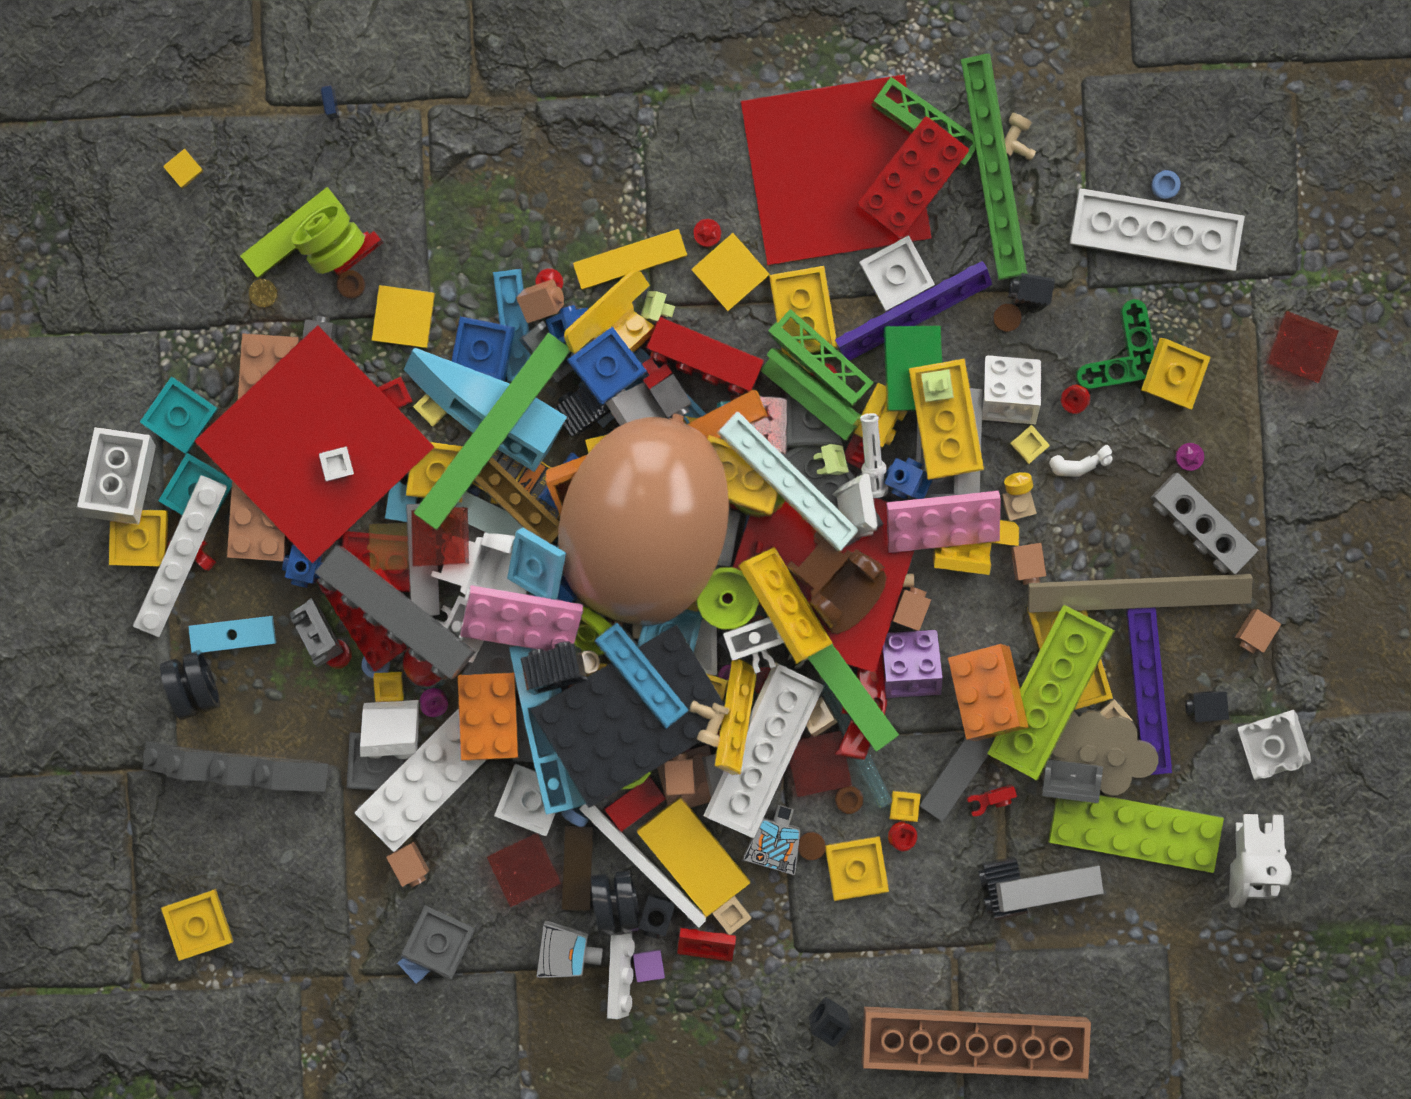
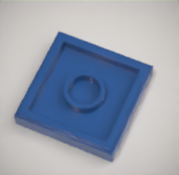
(483, 346)
(606, 366)

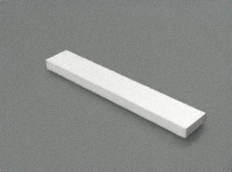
(644, 864)

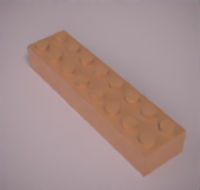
(250, 530)
(976, 1042)

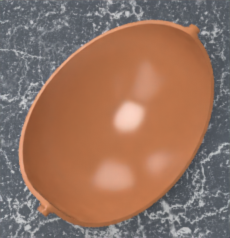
(644, 521)

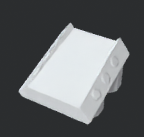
(857, 504)
(389, 729)
(1274, 745)

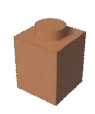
(540, 300)
(1028, 563)
(911, 608)
(1257, 631)
(680, 775)
(408, 865)

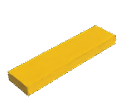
(635, 256)
(736, 722)

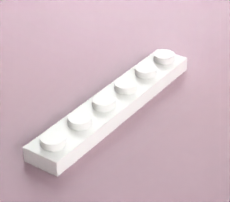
(179, 556)

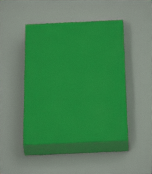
(906, 349)

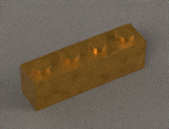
(518, 501)

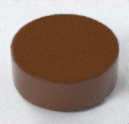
(351, 284)
(1007, 317)
(849, 799)
(811, 845)

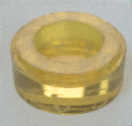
(263, 293)

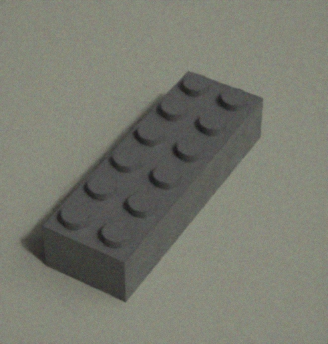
(394, 611)

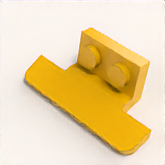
(613, 310)
(974, 557)

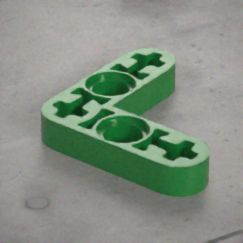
(1128, 363)

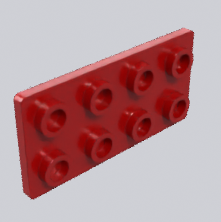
(913, 177)
(371, 640)

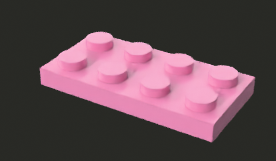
(943, 521)
(519, 619)

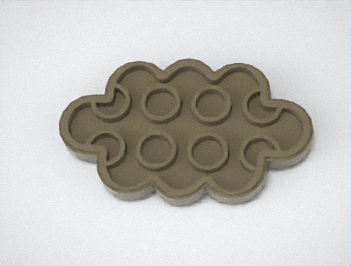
(1107, 744)

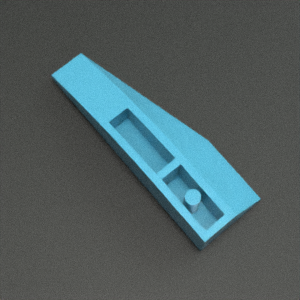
(470, 397)
(554, 782)

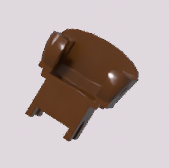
(840, 584)

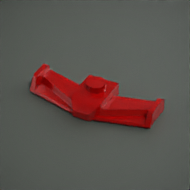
(854, 742)

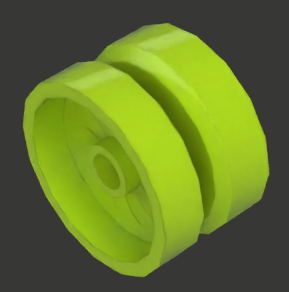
(328, 238)
(731, 614)

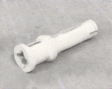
(872, 452)

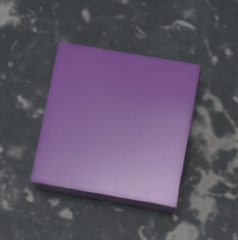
(648, 965)

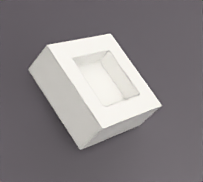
(336, 464)

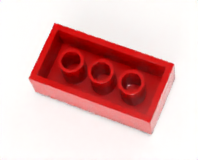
(704, 356)

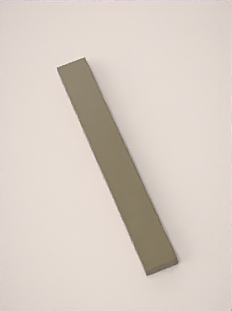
(1140, 593)

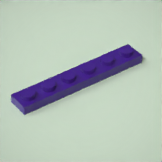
(915, 310)
(1149, 683)

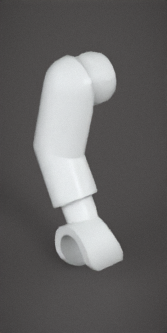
(1078, 468)

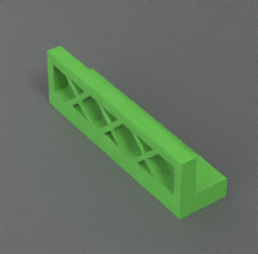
(909, 121)
(812, 363)
(811, 393)

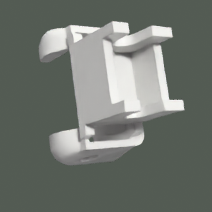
(486, 568)
(1256, 857)

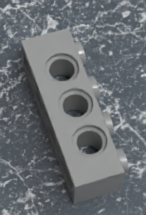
(1239, 548)

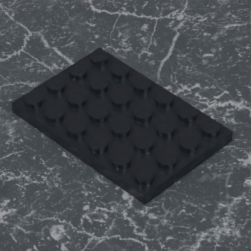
(610, 734)

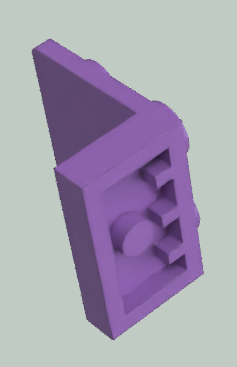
(912, 664)

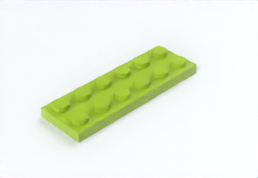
(1053, 690)
(1138, 831)

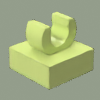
(655, 306)
(937, 385)
(834, 460)

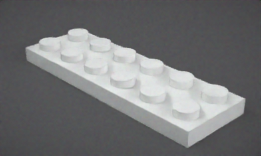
(1156, 230)
(770, 742)
(418, 786)

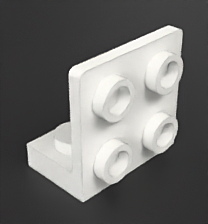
(1011, 389)

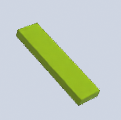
(278, 242)

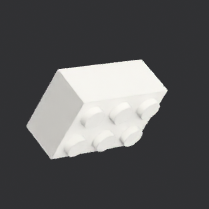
(116, 476)

